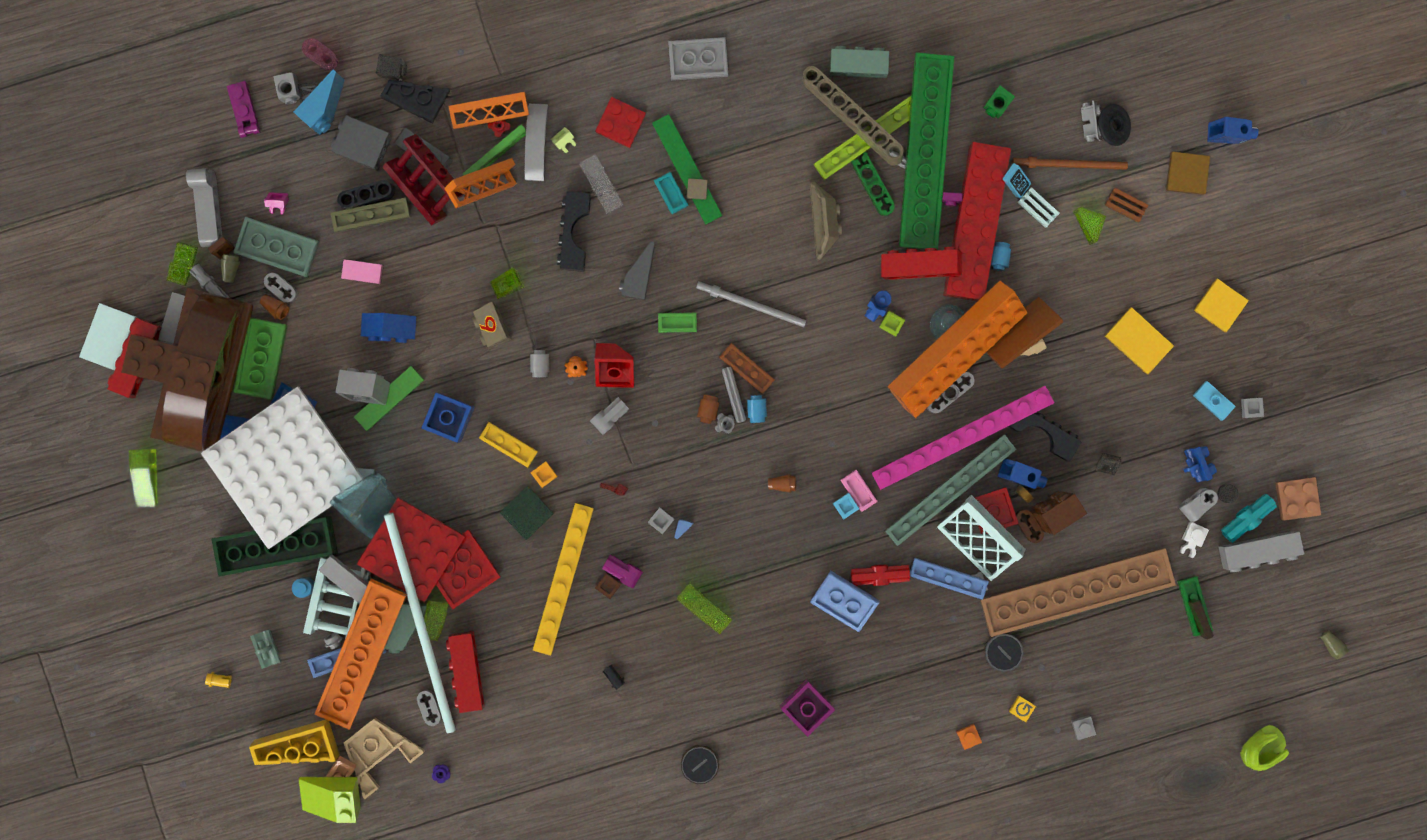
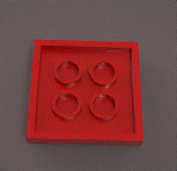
(466, 572)

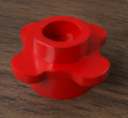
(498, 131)

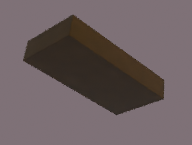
(1200, 619)

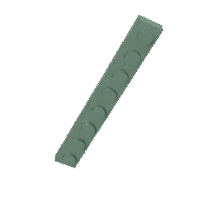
(950, 490)

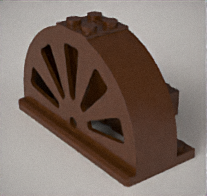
(190, 405)

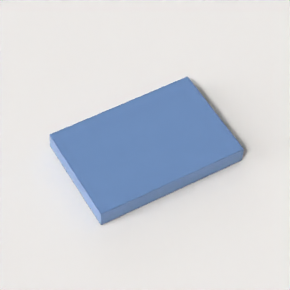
(844, 601)

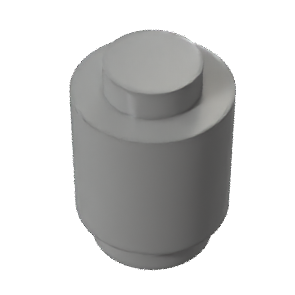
(539, 363)

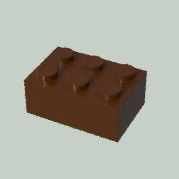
(1058, 512)

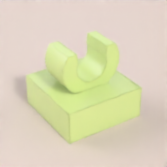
(562, 138)

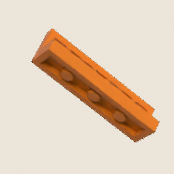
(484, 105)
(480, 176)

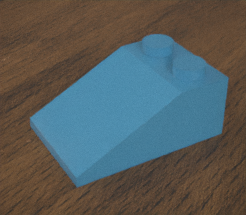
(321, 104)

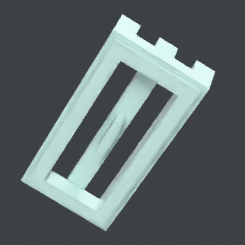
(1050, 218)

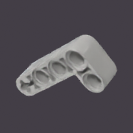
(207, 208)

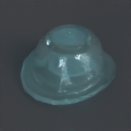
(944, 319)

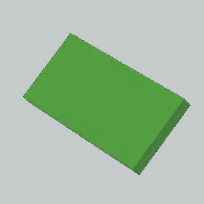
(260, 359)

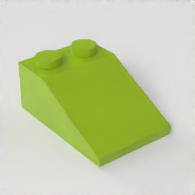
(331, 797)

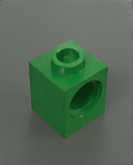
(1002, 95)

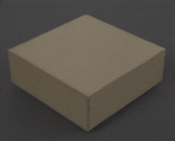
(697, 189)

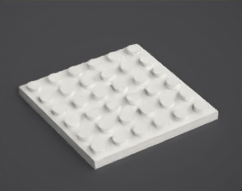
(282, 467)

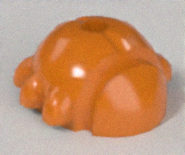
(581, 368)

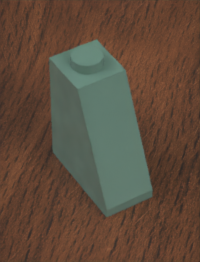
(403, 629)

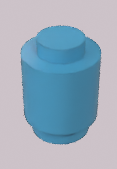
(1001, 256)
(757, 409)
(303, 587)

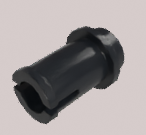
(613, 677)

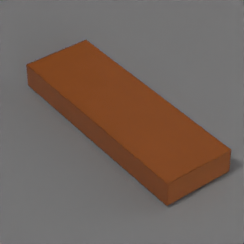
(747, 368)

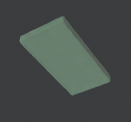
(276, 247)

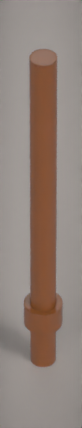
(1032, 162)

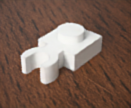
(1195, 537)

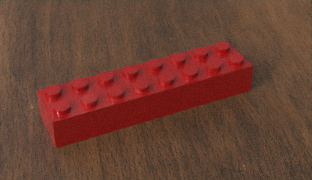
(978, 219)

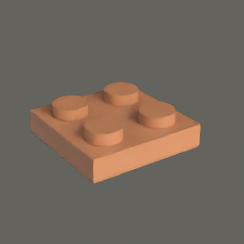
(1298, 498)

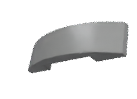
(535, 142)

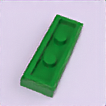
(1190, 590)

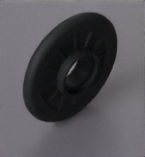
(1107, 131)

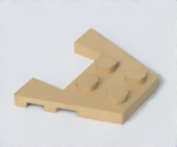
(371, 746)

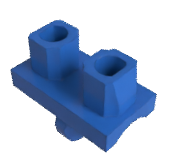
(878, 305)
(1197, 464)

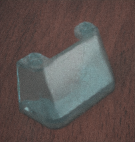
(365, 503)

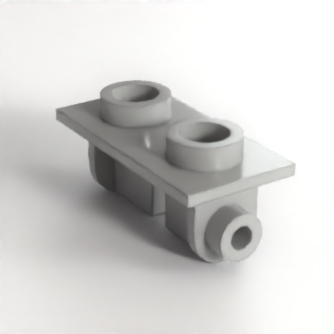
(1091, 114)

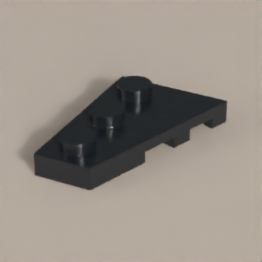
(416, 99)

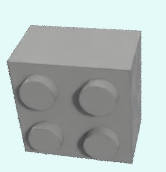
(362, 387)

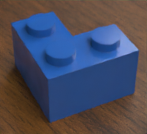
(387, 326)

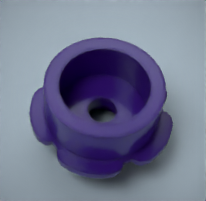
(441, 778)

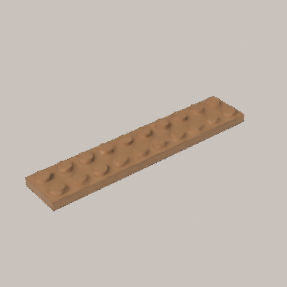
(1077, 592)

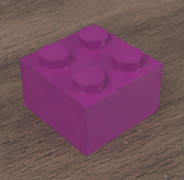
(807, 707)

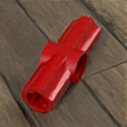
(880, 575)

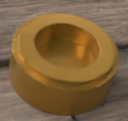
(1024, 494)

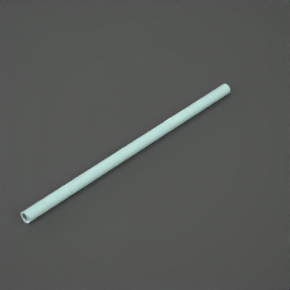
(419, 622)

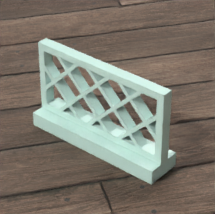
(994, 530)

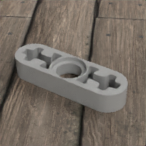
(964, 387)

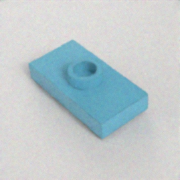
(1214, 400)

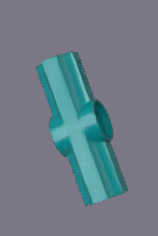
(1248, 518)

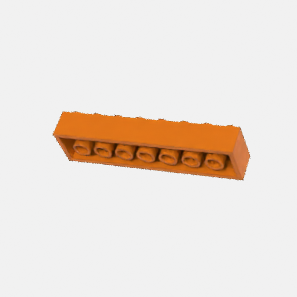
(958, 349)

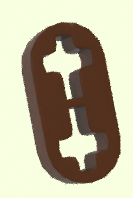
(1032, 523)

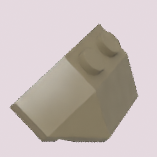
(824, 220)

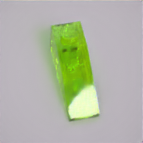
(144, 476)

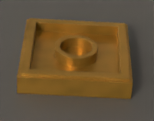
(1188, 173)

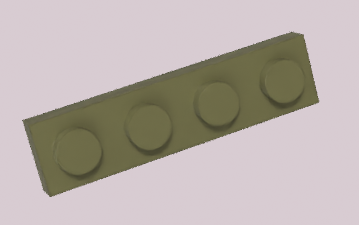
(370, 214)

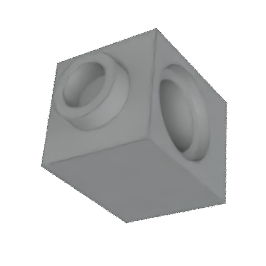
(281, 82)

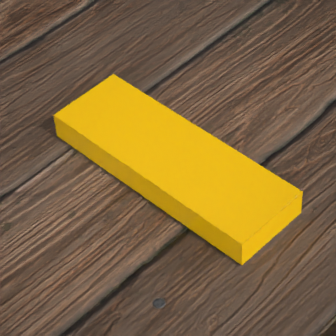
(508, 444)

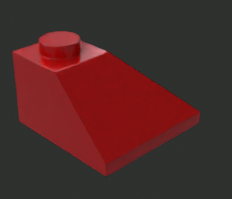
(613, 366)

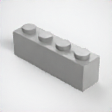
(1261, 550)

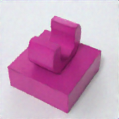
(276, 200)

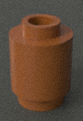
(708, 409)

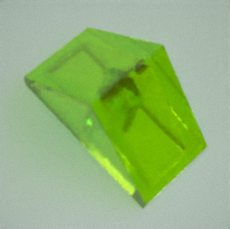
(1090, 223)
(507, 283)

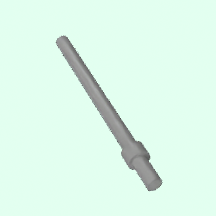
(715, 291)

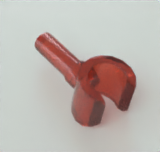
(619, 490)

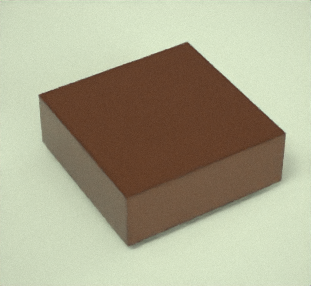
(221, 247)
(608, 585)

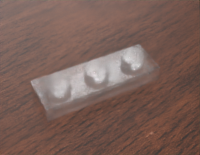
(601, 184)

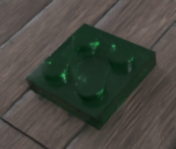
(526, 513)

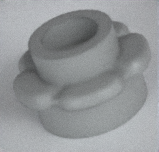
(333, 640)

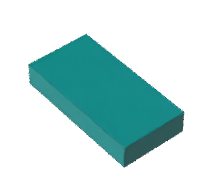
(671, 193)

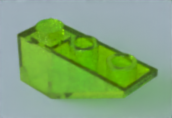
(703, 608)

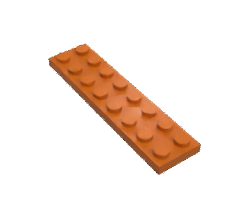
(360, 654)

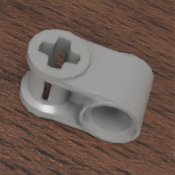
(1196, 505)

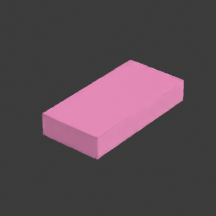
(362, 271)
(858, 490)

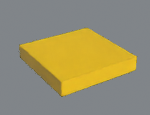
(1221, 305)

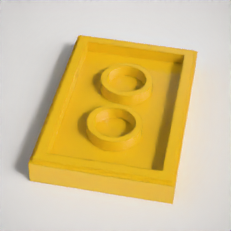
(1139, 340)

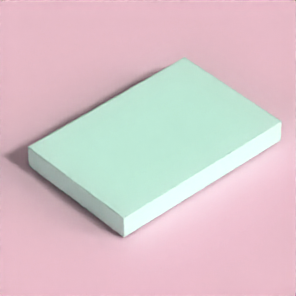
(106, 336)

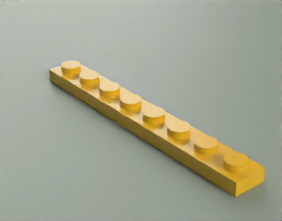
(563, 579)

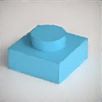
(846, 506)

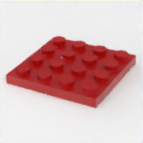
(426, 544)

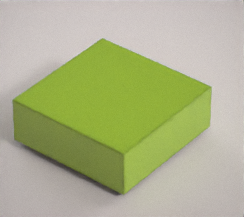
(892, 323)

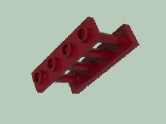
(411, 186)

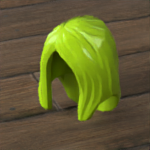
(1264, 749)

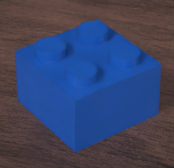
(448, 417)

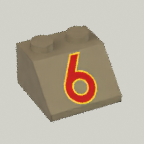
(491, 325)

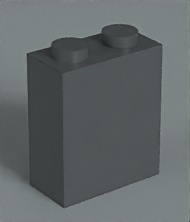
(361, 142)

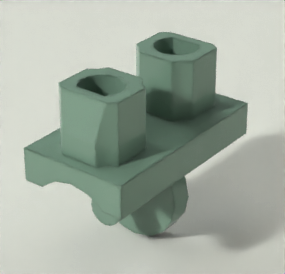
(265, 648)

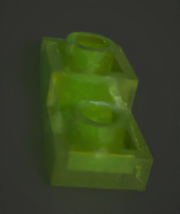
(182, 263)
(435, 618)

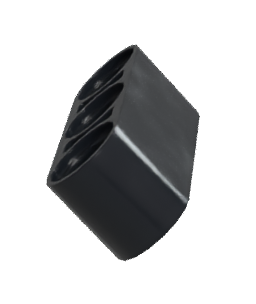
(375, 194)

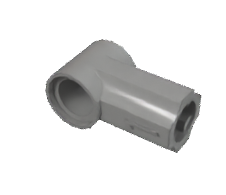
(606, 418)

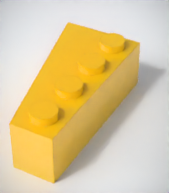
(302, 744)

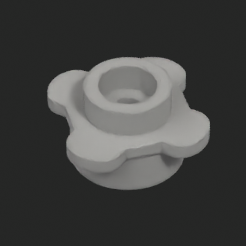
(729, 423)

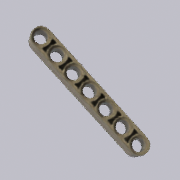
(856, 124)

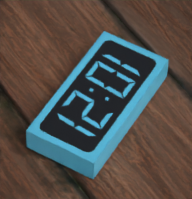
(1016, 181)

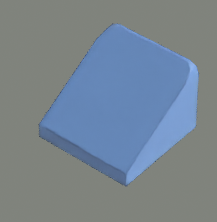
(682, 527)

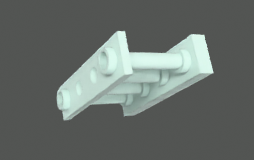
(317, 603)

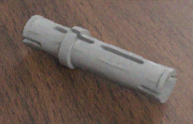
(207, 282)

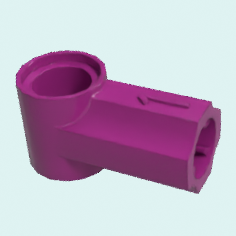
(626, 573)

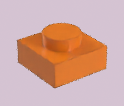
(968, 736)

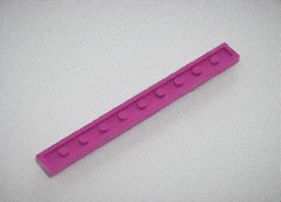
(963, 437)

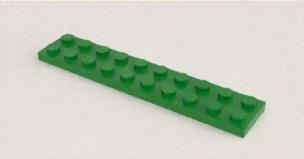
(926, 151)

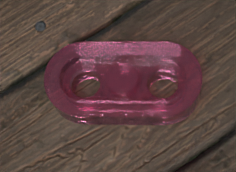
(320, 55)

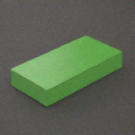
(677, 322)

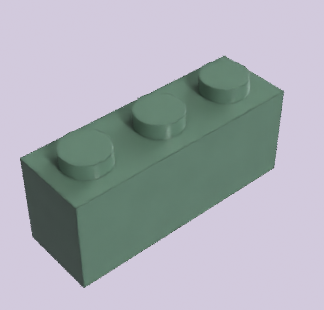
(859, 62)

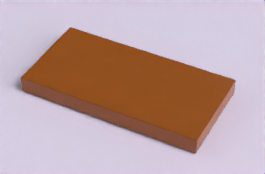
(1032, 328)

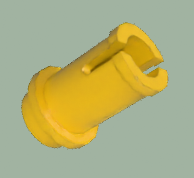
(218, 680)

